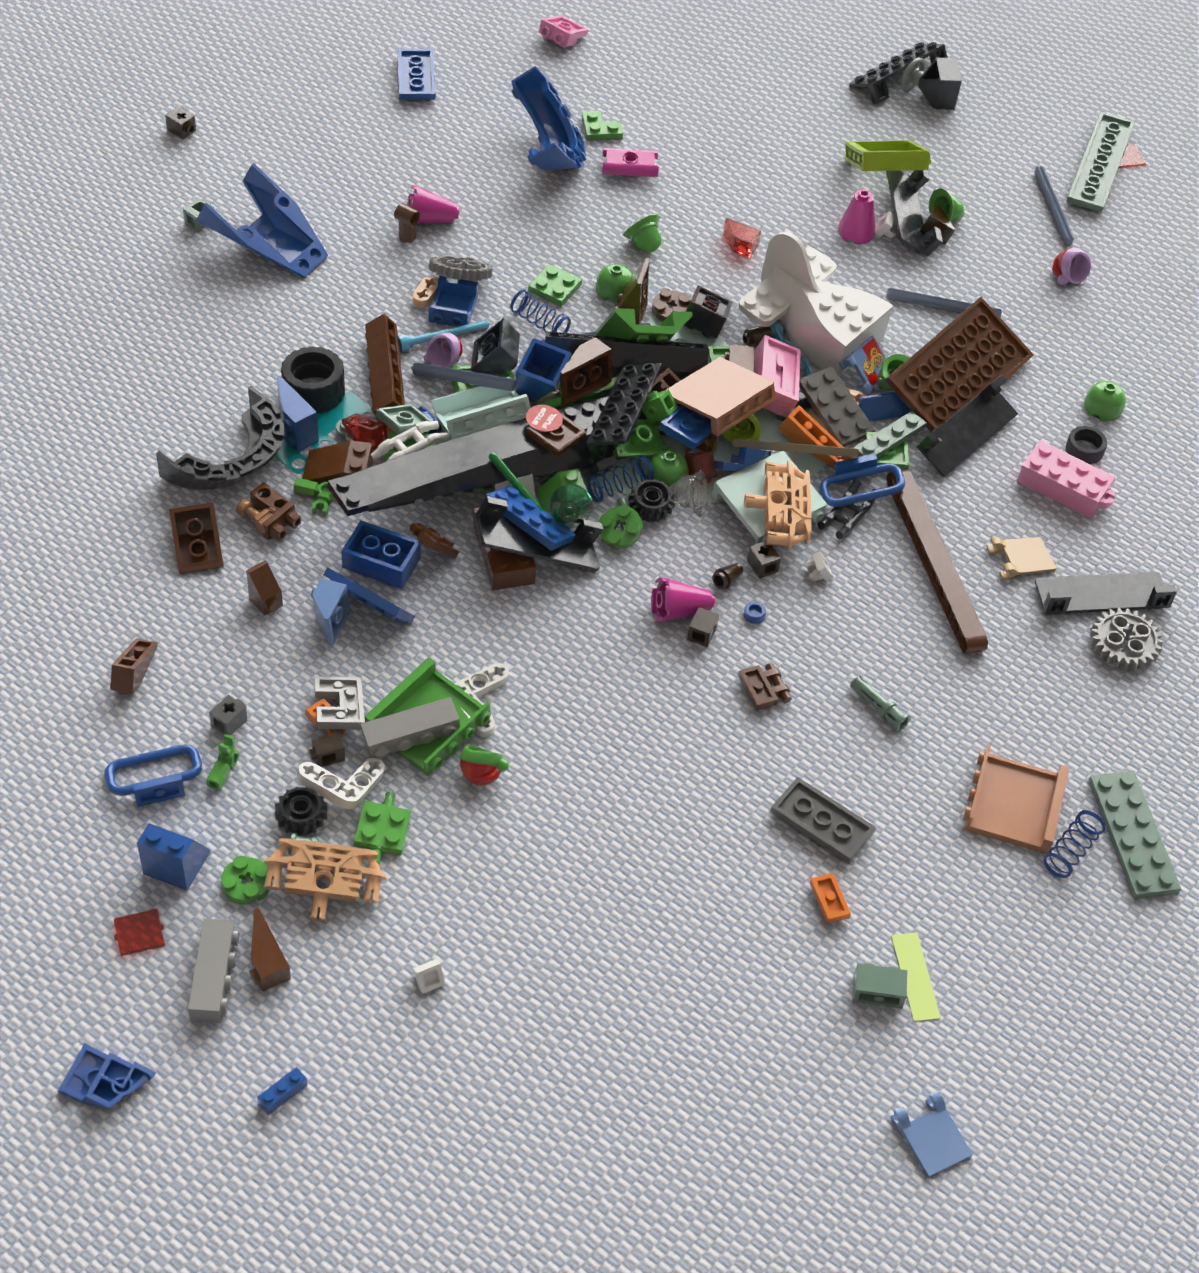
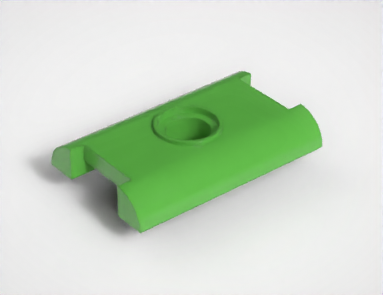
(643, 440)

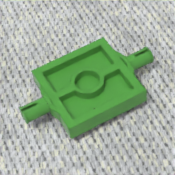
(382, 827)

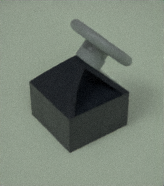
(939, 82)

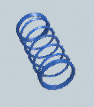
(524, 305)
(641, 473)
(1066, 862)

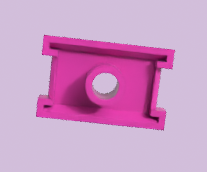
(630, 162)

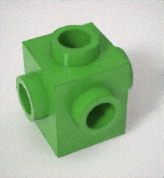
(659, 406)

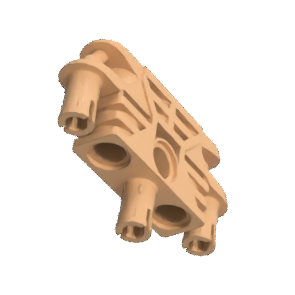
(779, 491)
(312, 856)

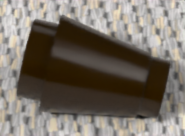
(727, 575)

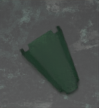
(571, 497)

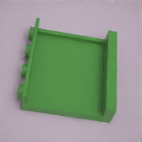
(424, 687)

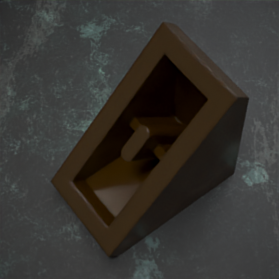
(941, 221)

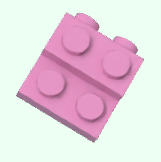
(562, 30)

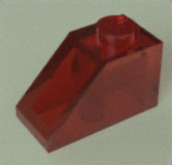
(741, 237)
(366, 429)
(701, 461)

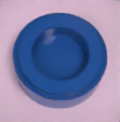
(754, 612)

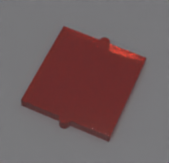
(1131, 157)
(139, 932)

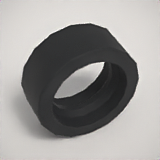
(1091, 435)

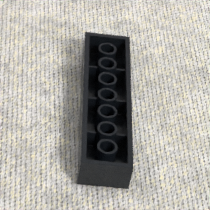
(674, 355)

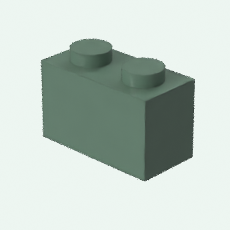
(879, 985)

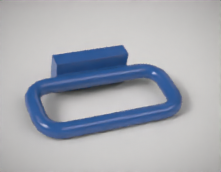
(859, 468)
(159, 788)

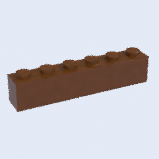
(384, 363)

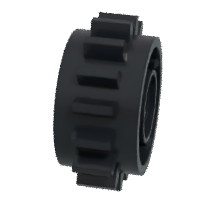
(652, 500)
(301, 800)

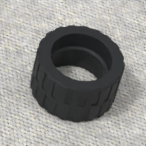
(316, 363)

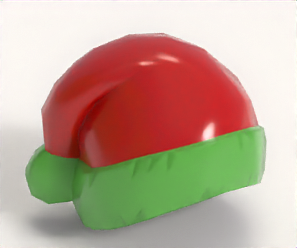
(481, 765)

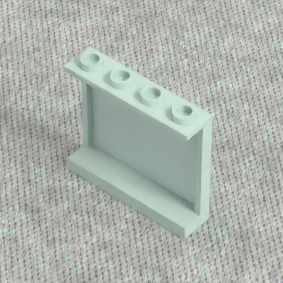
(478, 410)
(751, 481)

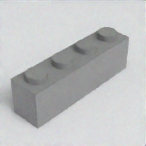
(410, 727)
(212, 971)

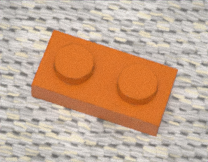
(830, 898)

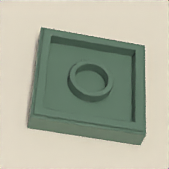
(401, 417)

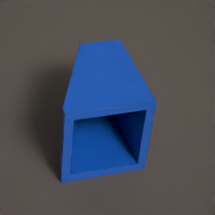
(540, 369)
(170, 856)

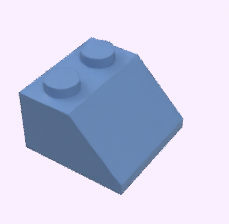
(330, 607)

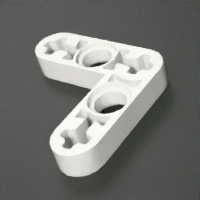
(485, 675)
(349, 788)

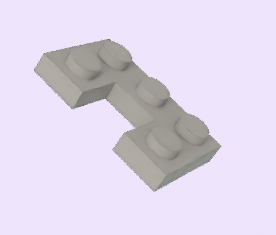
(350, 697)

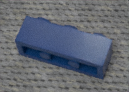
(282, 1091)

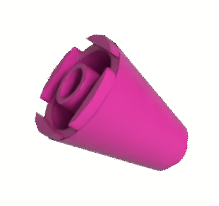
(432, 207)
(859, 219)
(678, 600)

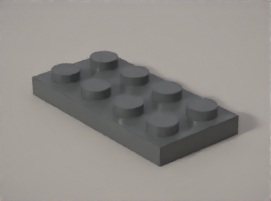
(835, 406)
(823, 819)

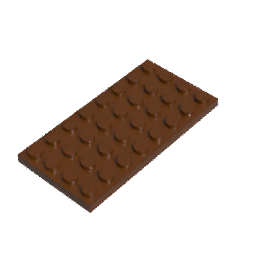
(958, 364)

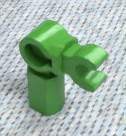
(313, 489)
(227, 758)

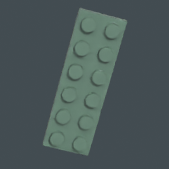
(1134, 835)

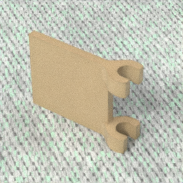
(1023, 555)

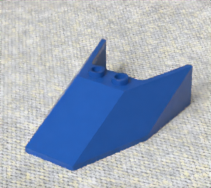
(280, 231)

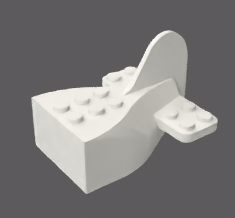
(817, 316)

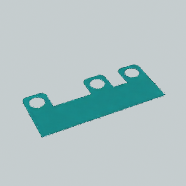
(326, 423)

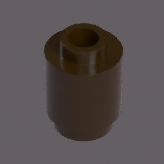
(754, 335)

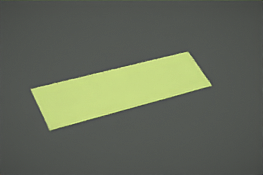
(919, 986)

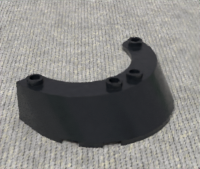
(265, 439)

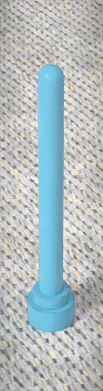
(407, 342)

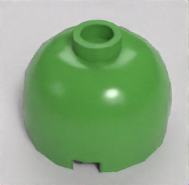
(612, 281)
(1105, 400)
(668, 466)

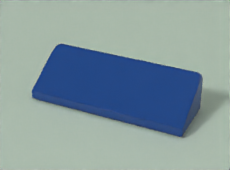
(883, 406)

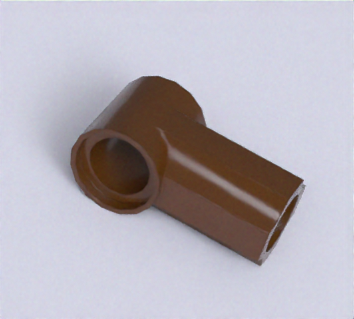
(407, 219)

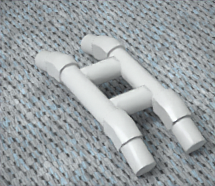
(416, 433)

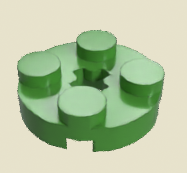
(631, 531)
(239, 869)

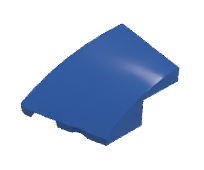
(745, 458)
(103, 1078)

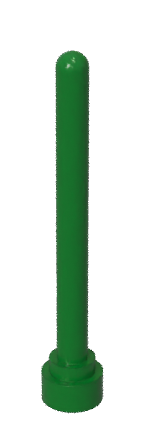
(511, 478)

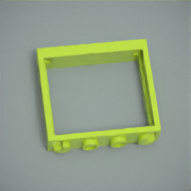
(887, 155)

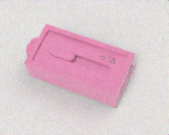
(781, 365)
(1067, 480)

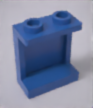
(453, 302)

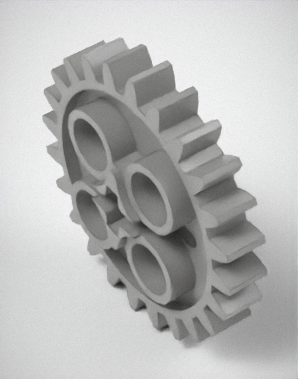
(460, 268)
(1143, 643)

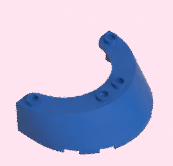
(558, 136)

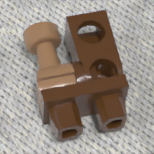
(274, 514)

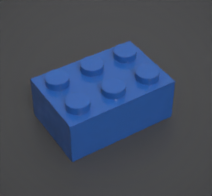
(381, 554)

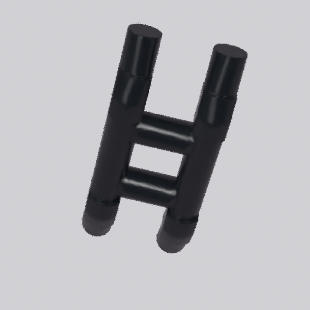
(849, 523)

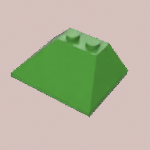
(622, 325)

